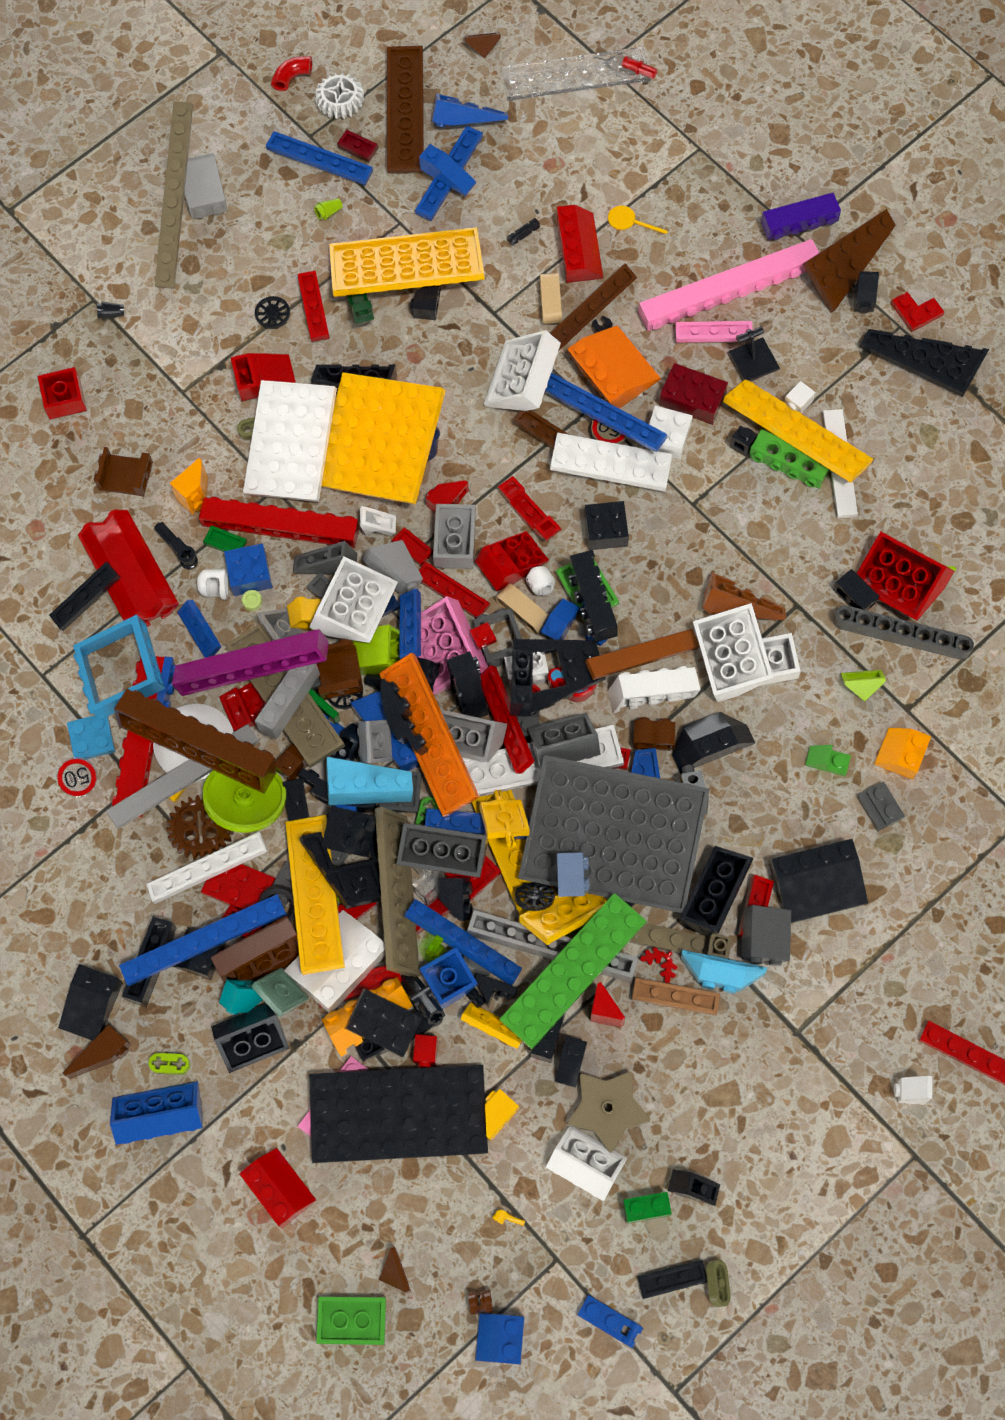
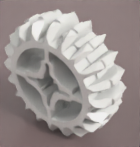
(339, 96)

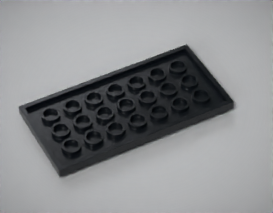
(398, 1114)

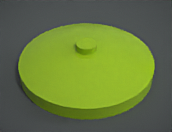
(240, 806)

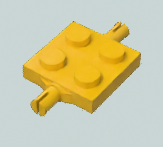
(504, 818)

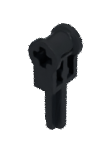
(178, 547)

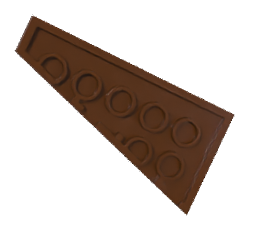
(839, 264)

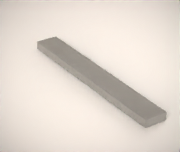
(167, 786)

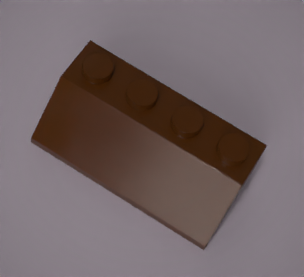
(259, 953)

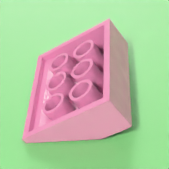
(445, 636)

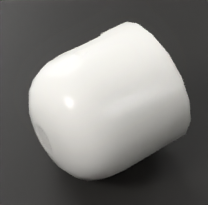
(213, 583)

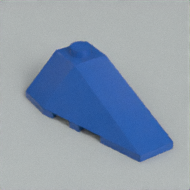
(451, 111)

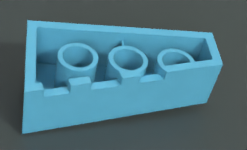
(366, 783)

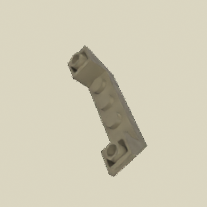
(677, 940)

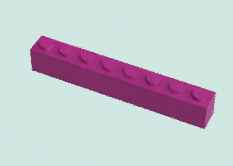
(250, 662)

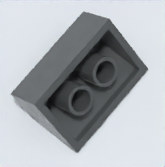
(565, 738)

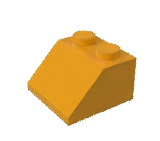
(191, 486)
(903, 751)

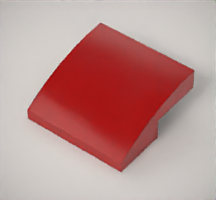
(242, 706)

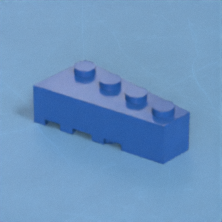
(370, 709)

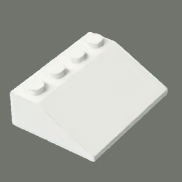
(523, 372)
(353, 602)
(733, 652)
(361, 954)

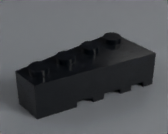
(331, 374)
(592, 596)
(466, 684)

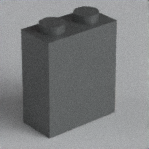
(766, 935)

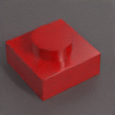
(483, 635)

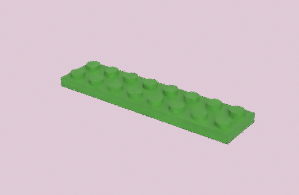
(572, 971)

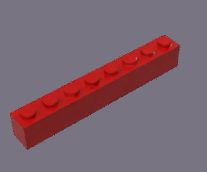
(278, 522)
(138, 752)

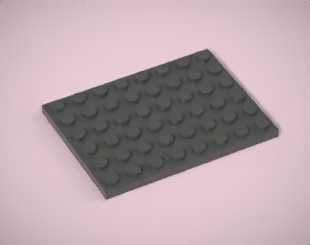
(630, 825)

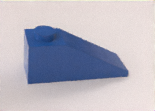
(445, 169)

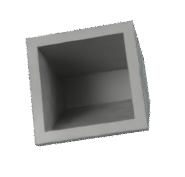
(204, 187)

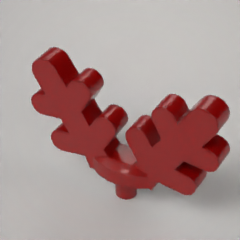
(668, 974)

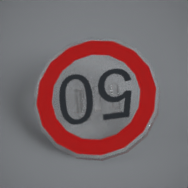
(76, 777)

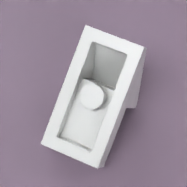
(377, 521)

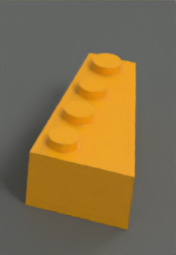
(336, 1020)

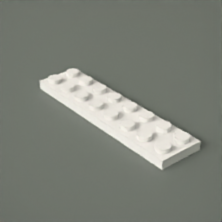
(501, 774)

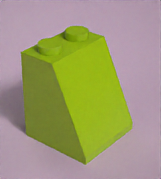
(380, 652)

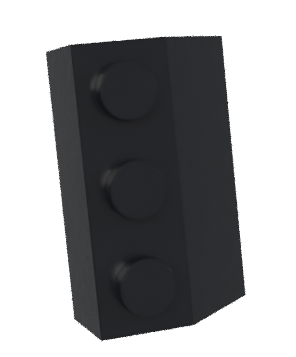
(249, 1037)

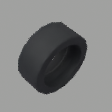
(280, 889)

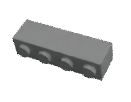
(286, 699)

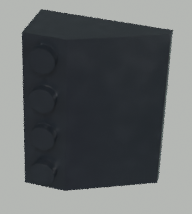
(819, 880)

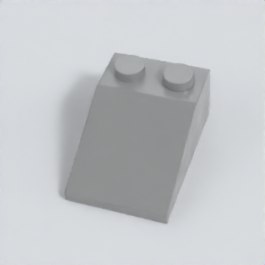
(454, 536)

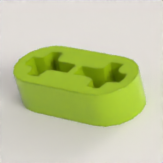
(169, 1059)

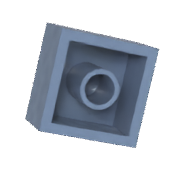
(572, 874)

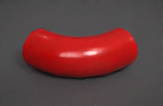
(289, 69)

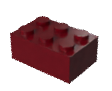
(693, 393)

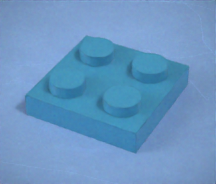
(91, 737)

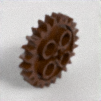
(181, 829)

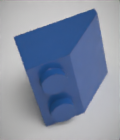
(448, 978)
(500, 1338)

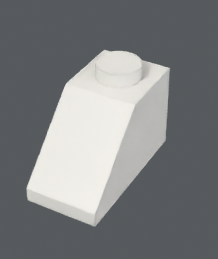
(914, 1090)

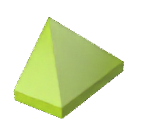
(864, 682)

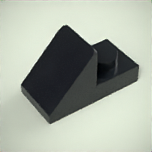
(490, 986)

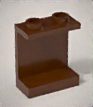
(123, 473)
(341, 671)

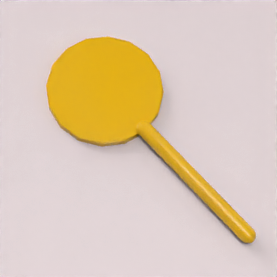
(624, 217)

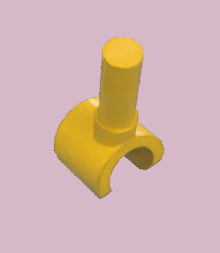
(500, 1216)

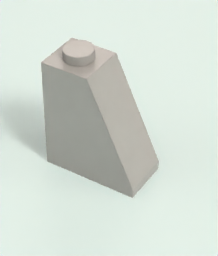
(396, 563)

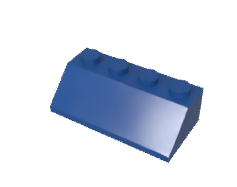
(156, 1113)

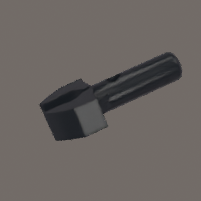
(607, 324)

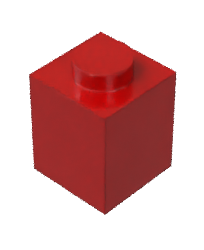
(425, 1050)

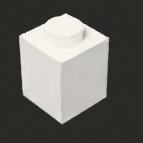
(799, 397)

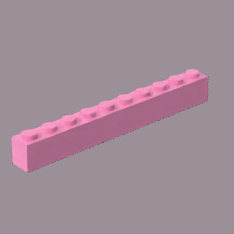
(726, 286)

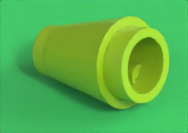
(327, 208)

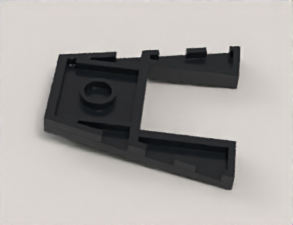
(572, 660)
(353, 883)

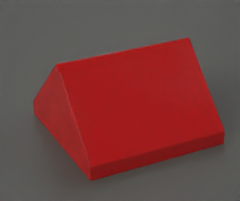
(605, 1009)

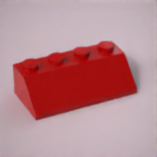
(579, 244)

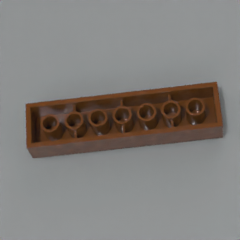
(195, 740)

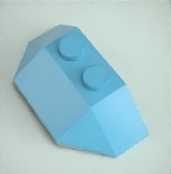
(721, 972)

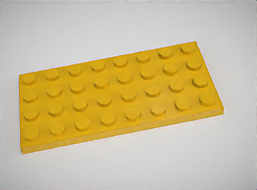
(406, 262)

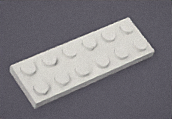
(611, 462)

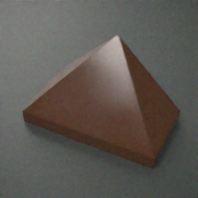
(483, 42)
(393, 1272)

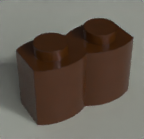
(654, 734)

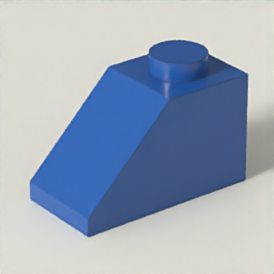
(561, 620)

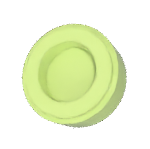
(252, 600)

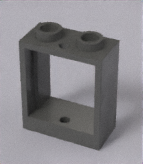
(497, 658)

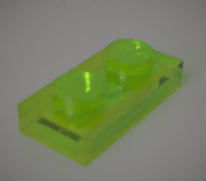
(435, 949)

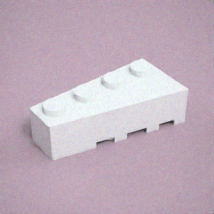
(653, 687)

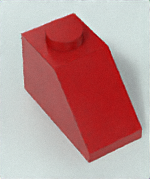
(447, 494)

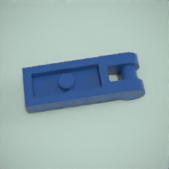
(609, 1321)

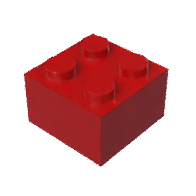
(62, 393)

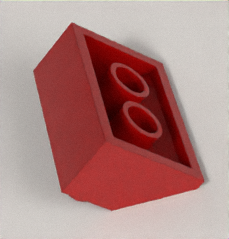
(278, 1187)

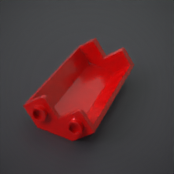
(142, 584)

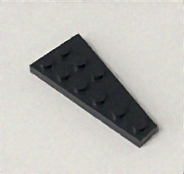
(931, 359)

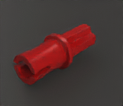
(639, 67)

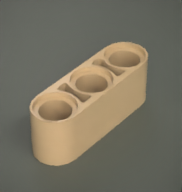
(550, 298)
(523, 608)

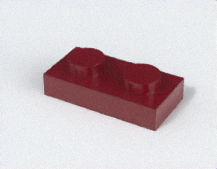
(357, 145)

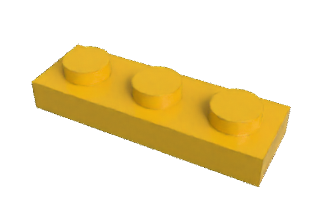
(489, 1024)

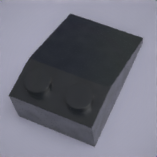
(89, 1002)

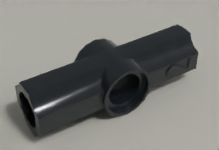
(423, 999)

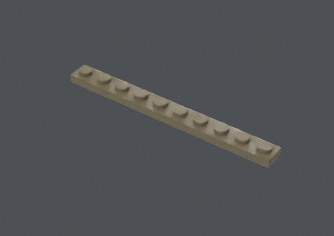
(174, 195)

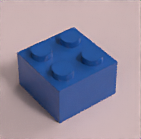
(248, 569)

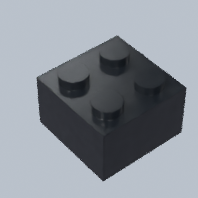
(606, 525)
(349, 831)

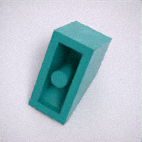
(239, 996)

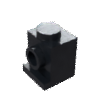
(745, 437)

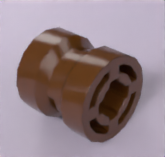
(485, 1301)

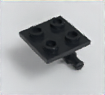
(754, 357)

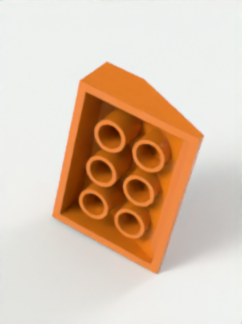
(613, 366)

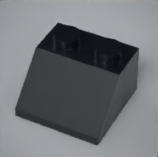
(201, 964)

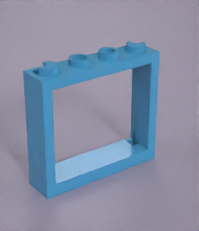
(148, 687)

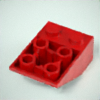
(254, 367)
(510, 559)

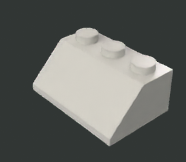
(586, 1163)

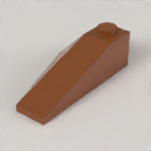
(723, 596)

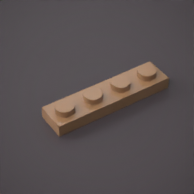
(676, 996)

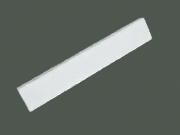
(843, 489)
(207, 867)

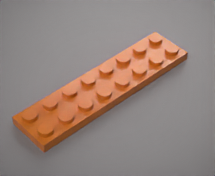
(443, 762)

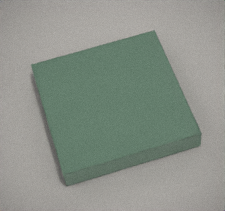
(280, 992)

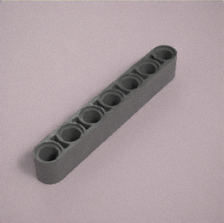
(913, 630)

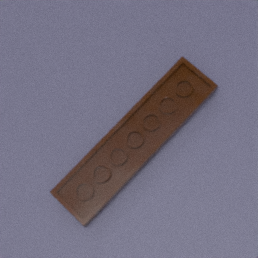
(405, 108)

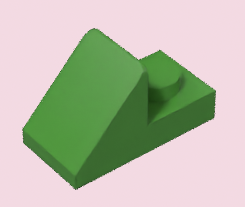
(825, 759)

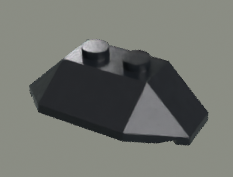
(710, 740)

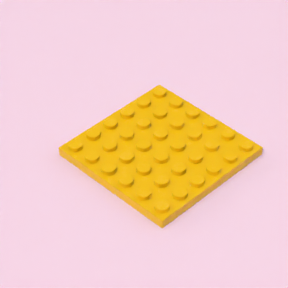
(381, 437)

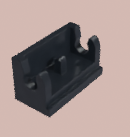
(855, 591)

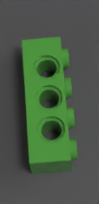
(768, 442)

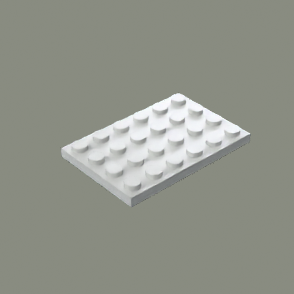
(290, 440)

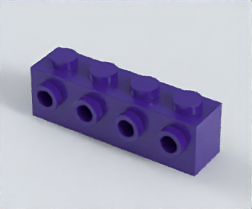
(801, 216)

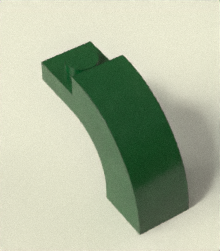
(360, 308)

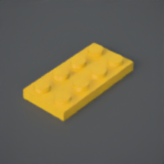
(562, 916)

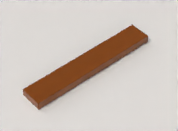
(642, 654)

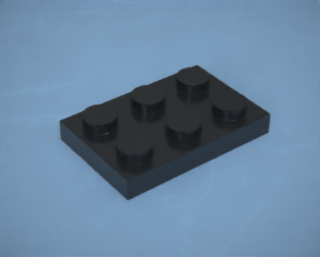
(383, 1023)

